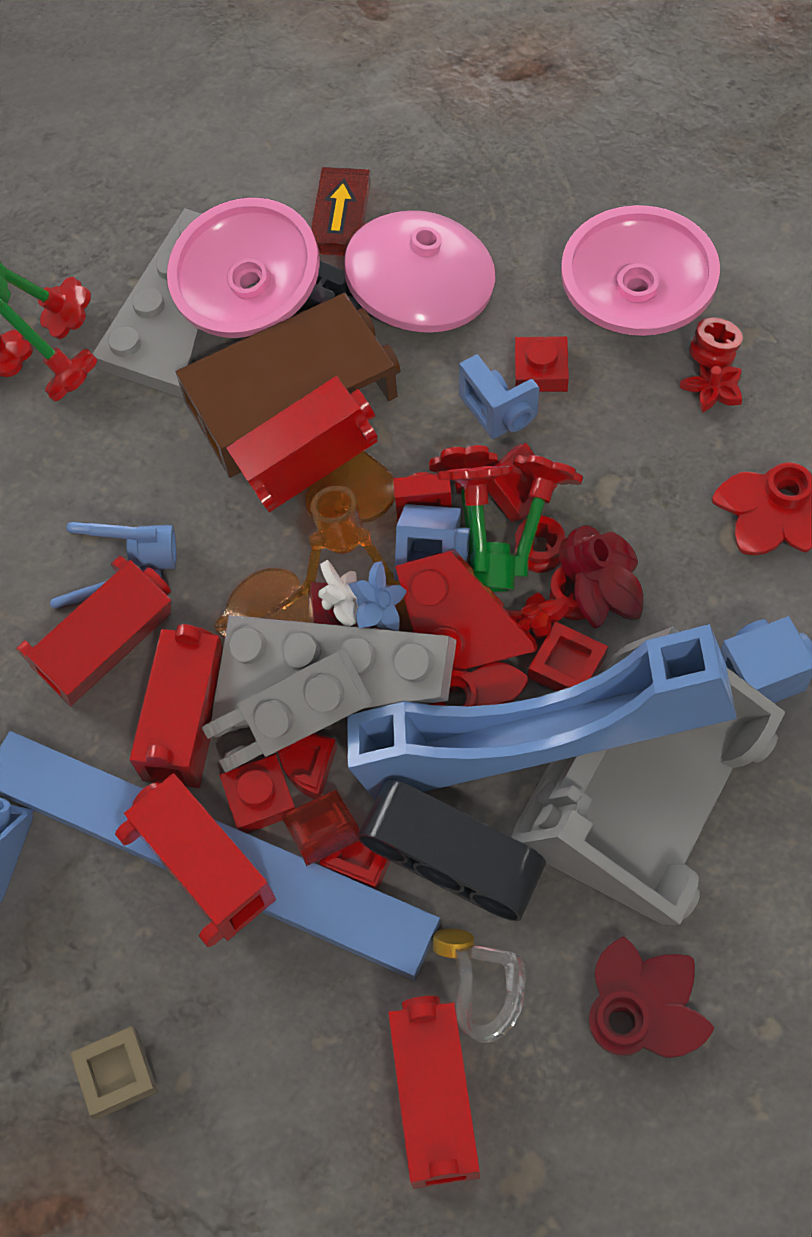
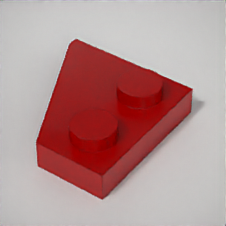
(452, 602)

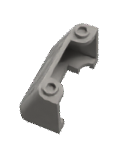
(636, 809)

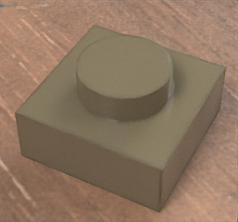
(113, 1072)

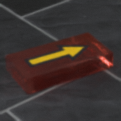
(340, 208)

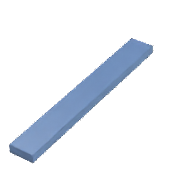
(305, 896)

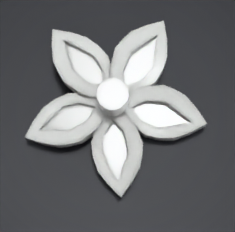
(339, 594)

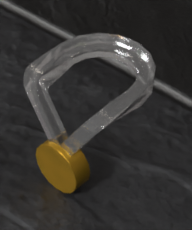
(460, 945)

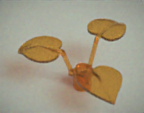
(339, 507)

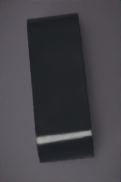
(452, 850)

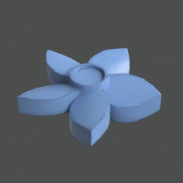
(377, 600)

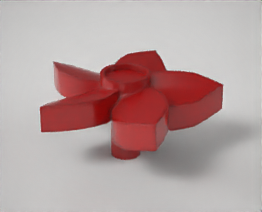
(715, 385)
(539, 614)

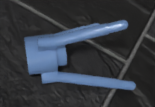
(146, 546)

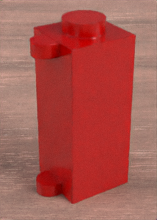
(304, 442)
(100, 631)
(177, 706)
(198, 857)
(433, 1093)

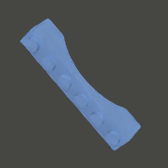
(652, 693)

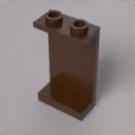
(279, 366)

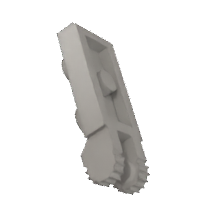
(294, 708)

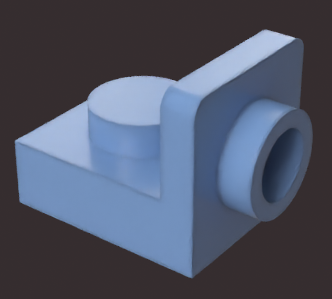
(492, 402)

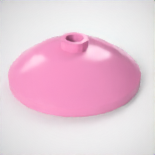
(234, 248)
(644, 252)
(419, 271)

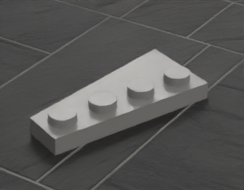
(149, 332)
(390, 663)

